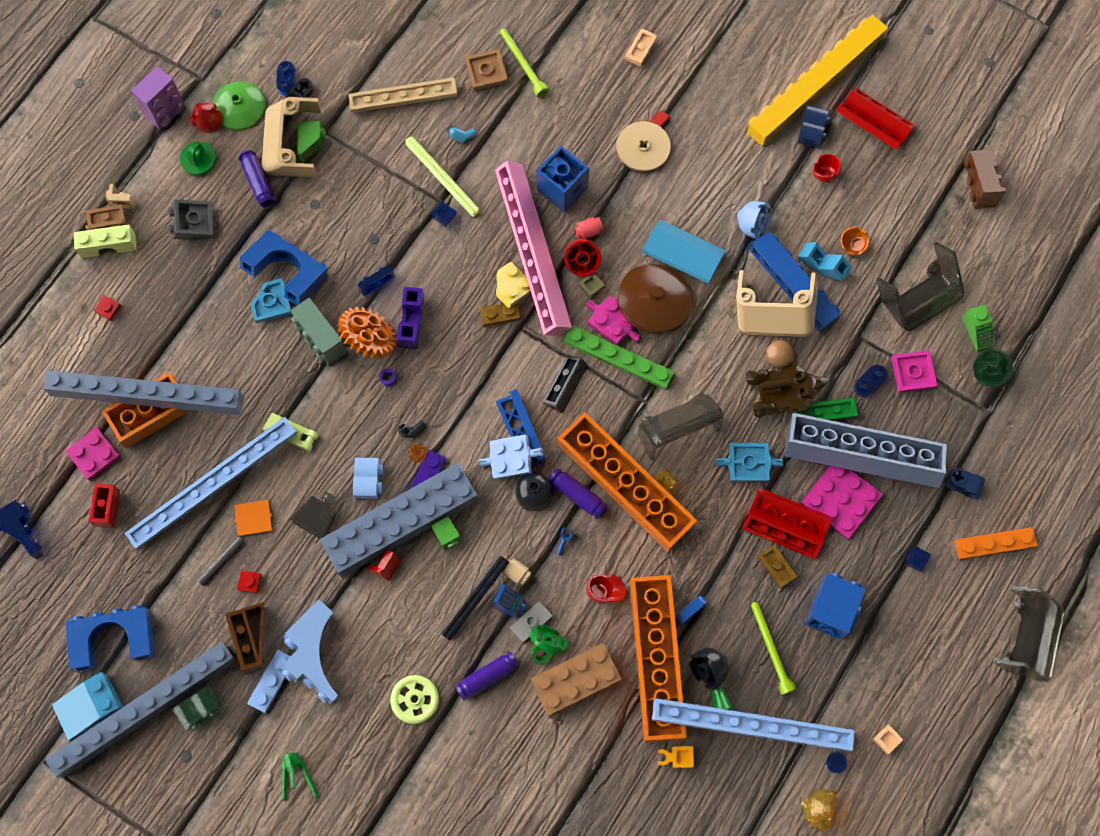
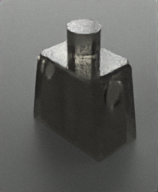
(316, 515)

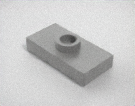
(535, 616)

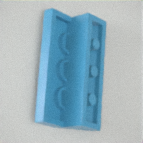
(683, 251)

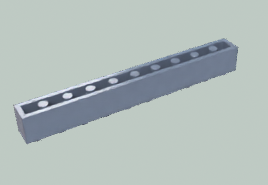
(143, 392)
(141, 710)

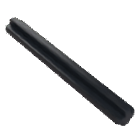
(474, 599)

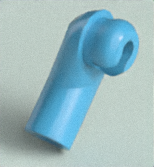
(461, 136)

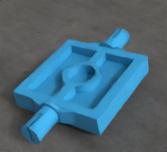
(749, 462)

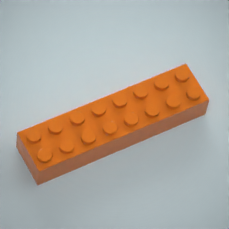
(626, 482)
(656, 653)

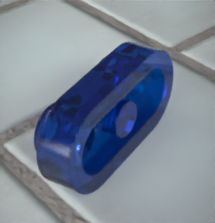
(285, 76)
(871, 379)

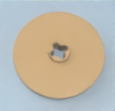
(640, 158)

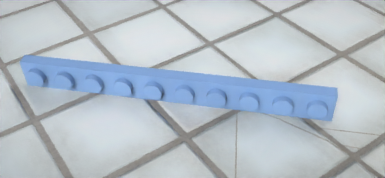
(210, 483)
(753, 725)

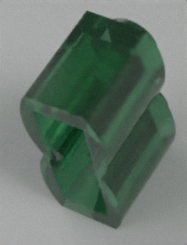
(198, 709)

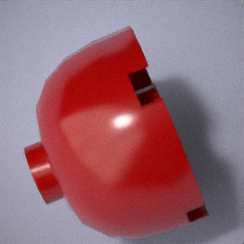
(582, 265)

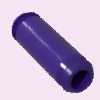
(257, 178)
(578, 493)
(487, 676)

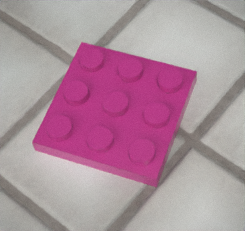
(844, 498)

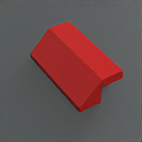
(876, 118)
(787, 523)

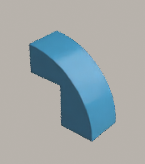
(828, 265)

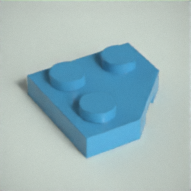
(270, 302)

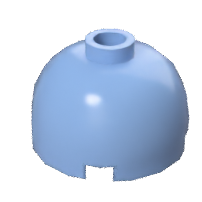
(754, 218)

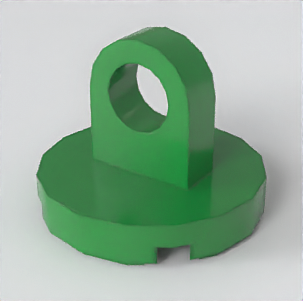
(198, 158)
(546, 640)

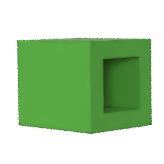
(446, 533)

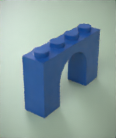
(273, 248)
(83, 631)

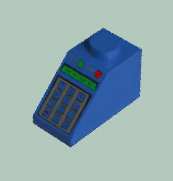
(509, 601)

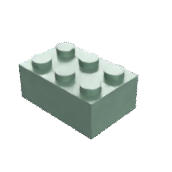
(317, 332)

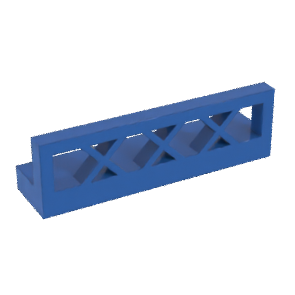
(525, 422)

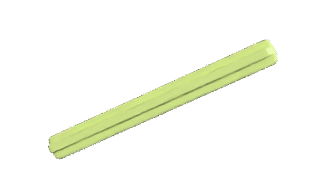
(442, 176)

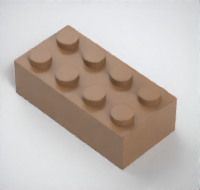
(576, 680)

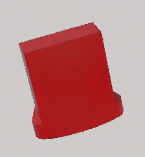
(386, 566)

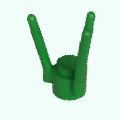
(291, 764)

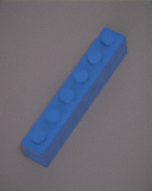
(791, 277)

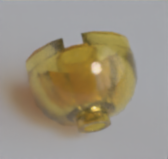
(819, 809)

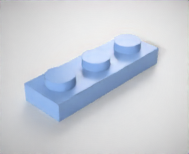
(269, 683)

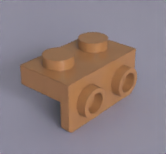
(106, 217)

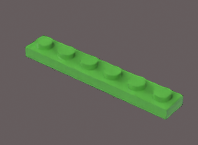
(618, 357)

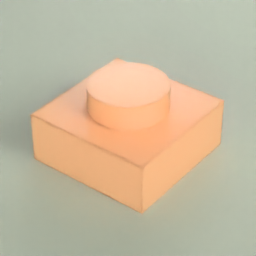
(888, 739)

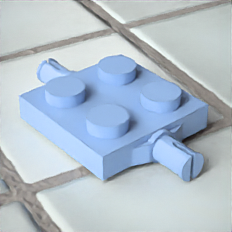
(510, 457)

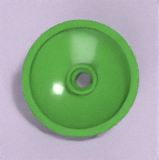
(242, 113)

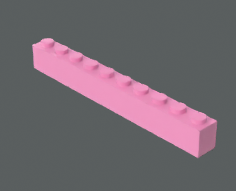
(533, 249)

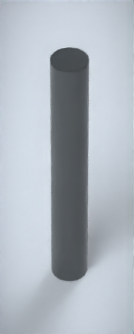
(220, 560)

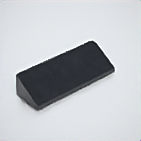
(565, 383)

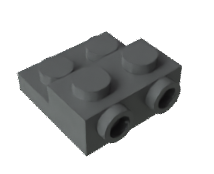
(191, 219)

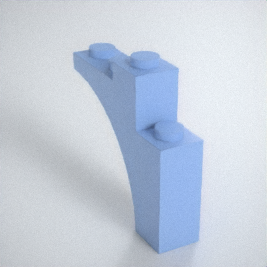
(305, 662)

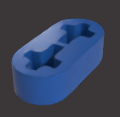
(690, 610)

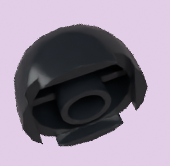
(530, 497)
(709, 666)

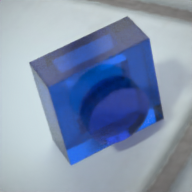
(443, 214)
(917, 558)

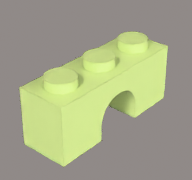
(91, 241)

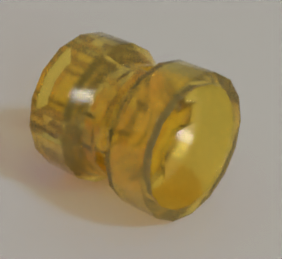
(666, 480)

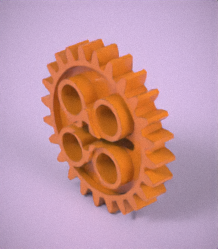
(367, 332)

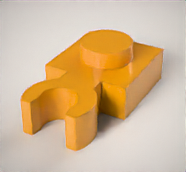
(680, 757)

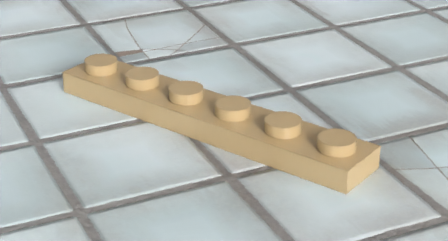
(402, 95)

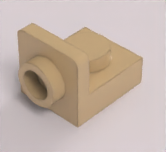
(122, 198)

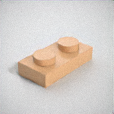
(641, 47)

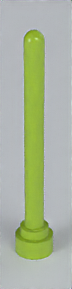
(540, 88)
(786, 685)

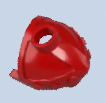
(206, 117)

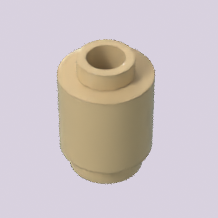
(517, 572)

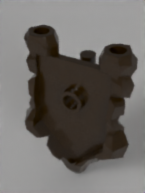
(784, 390)

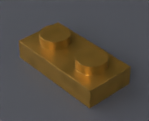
(499, 314)
(777, 566)

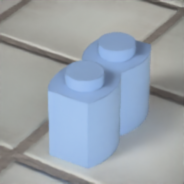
(366, 478)

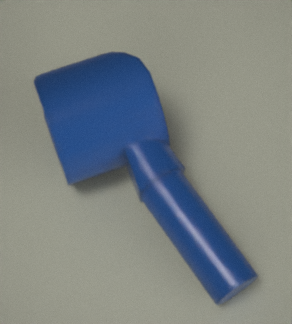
(564, 539)

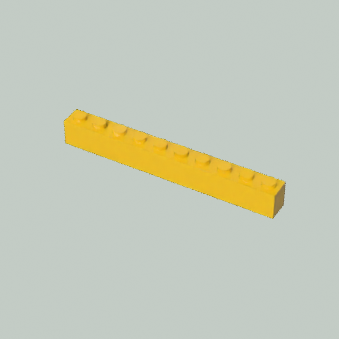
(816, 80)

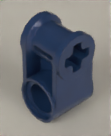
(966, 483)

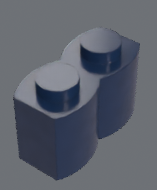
(813, 127)

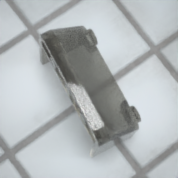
(929, 297)
(679, 422)
(1036, 635)

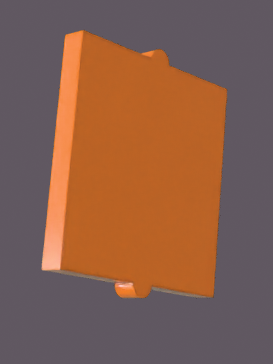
(253, 518)

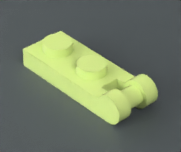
(296, 439)

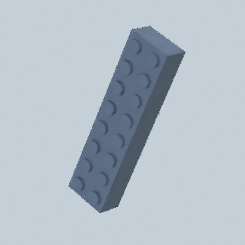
(866, 450)
(399, 520)

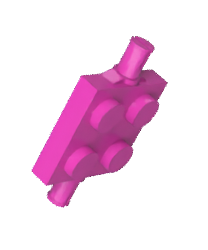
(610, 322)

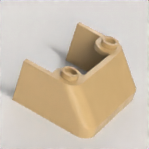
(274, 158)
(776, 318)

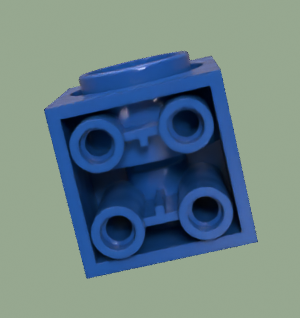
(562, 178)
(835, 606)

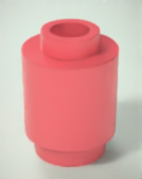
(588, 228)

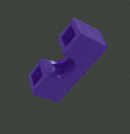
(410, 324)

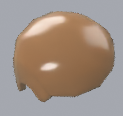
(780, 354)

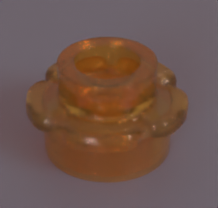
(412, 452)

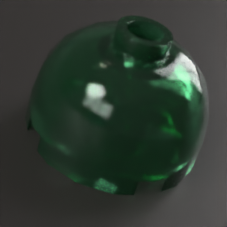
(993, 375)

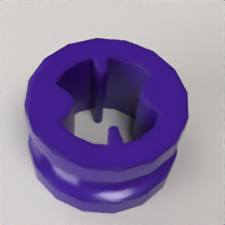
(390, 372)

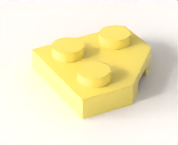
(511, 285)

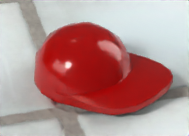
(605, 588)

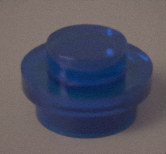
(836, 762)

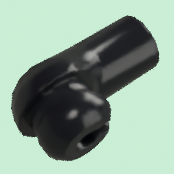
(411, 432)

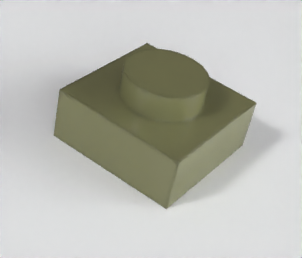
(591, 285)

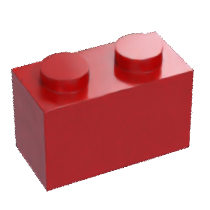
(104, 505)

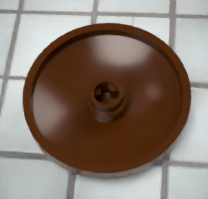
(654, 299)

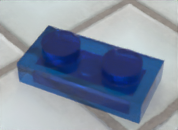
(376, 280)

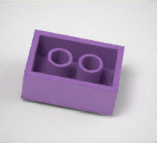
(158, 98)

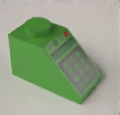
(309, 138)
(980, 327)

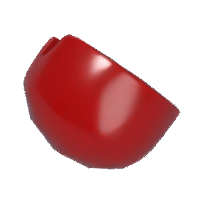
(827, 168)

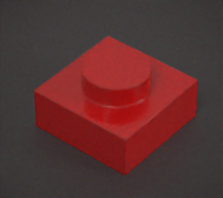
(107, 308)
(249, 582)

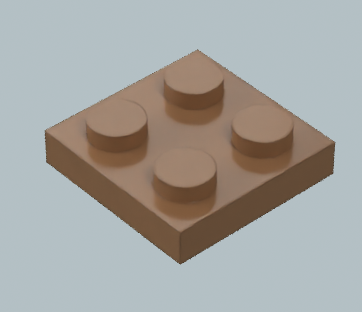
(486, 69)

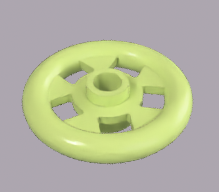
(427, 709)

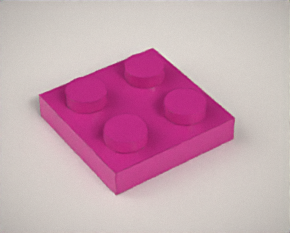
(914, 371)
(92, 454)

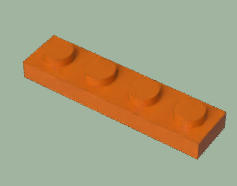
(995, 543)

